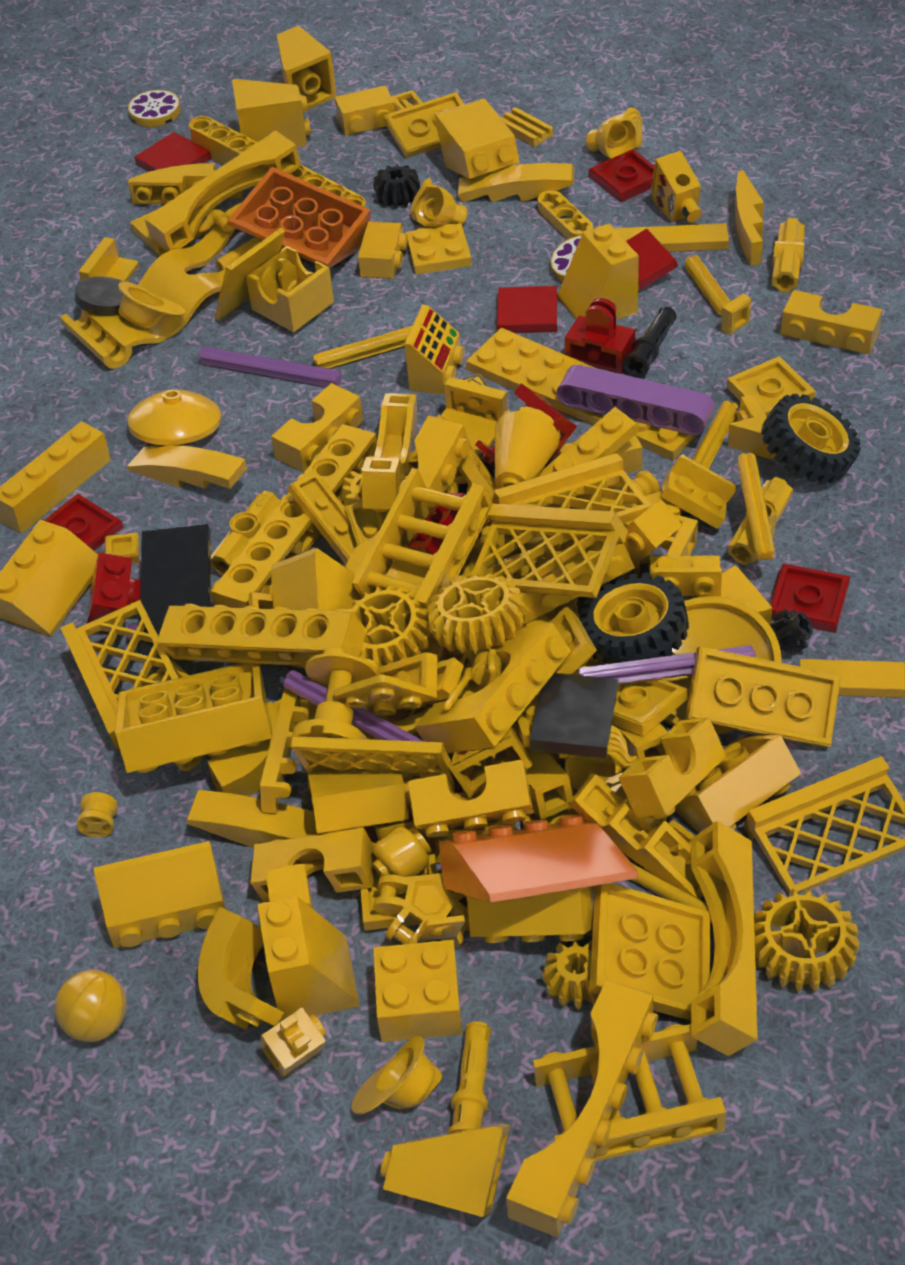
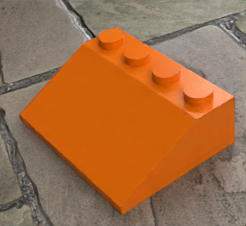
(314, 220)
(532, 859)

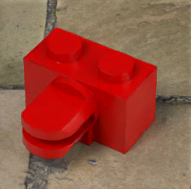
(599, 339)
(111, 586)

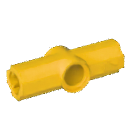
(788, 255)
(777, 496)
(243, 527)

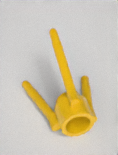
(485, 669)

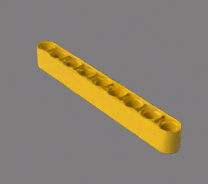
(227, 144)

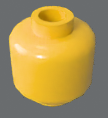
(401, 853)

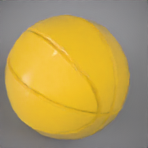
(90, 1006)

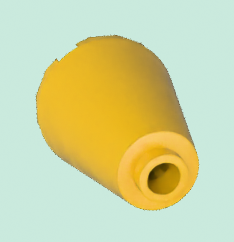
(523, 445)

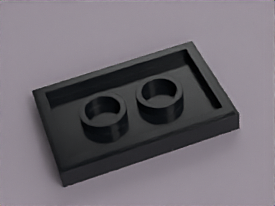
(574, 715)

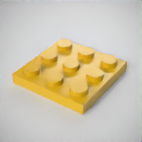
(650, 947)

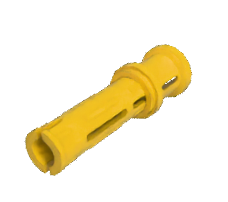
(470, 1101)

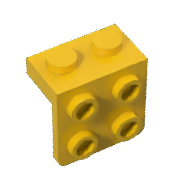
(476, 408)
(395, 687)

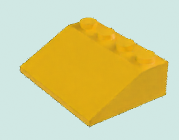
(192, 717)

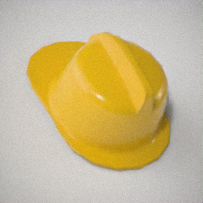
(144, 307)
(401, 1081)

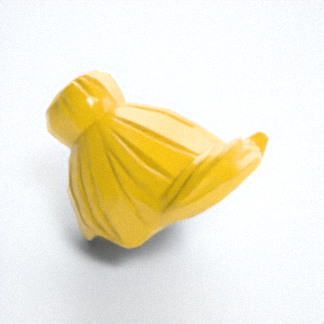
(617, 134)
(436, 207)
(582, 767)

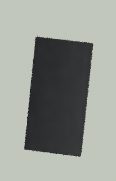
(174, 572)

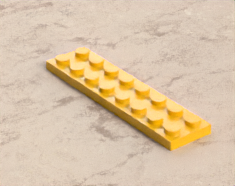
(517, 360)

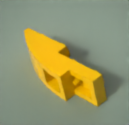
(167, 183)

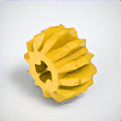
(569, 974)

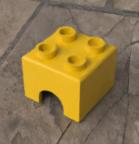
(287, 291)

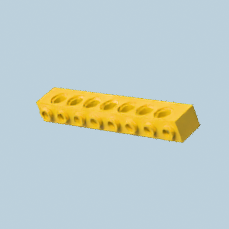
(288, 528)

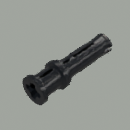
(646, 348)

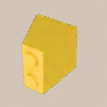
(308, 65)
(271, 107)
(475, 139)
(601, 269)
(312, 582)
(306, 959)

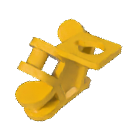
(427, 903)

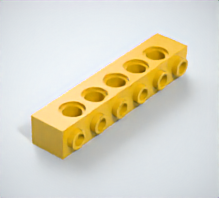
(257, 634)

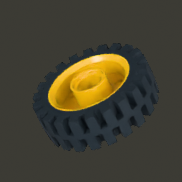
(810, 438)
(635, 619)

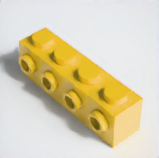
(52, 476)

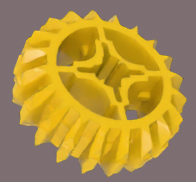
(476, 613)
(394, 625)
(820, 926)

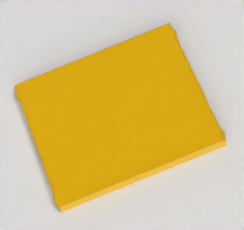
(234, 285)

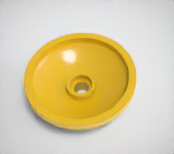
(174, 418)

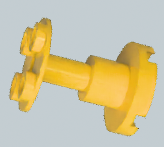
(332, 671)

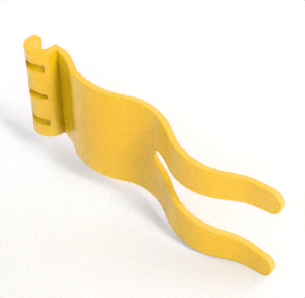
(114, 336)

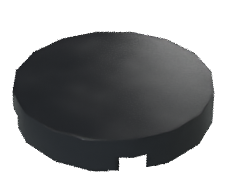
(99, 294)

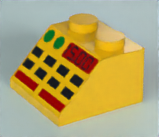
(432, 352)

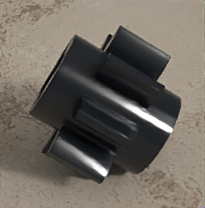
(792, 630)

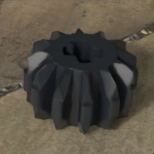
(396, 185)

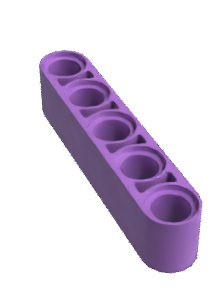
(637, 398)

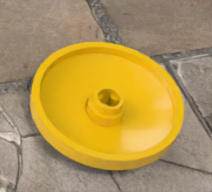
(722, 625)

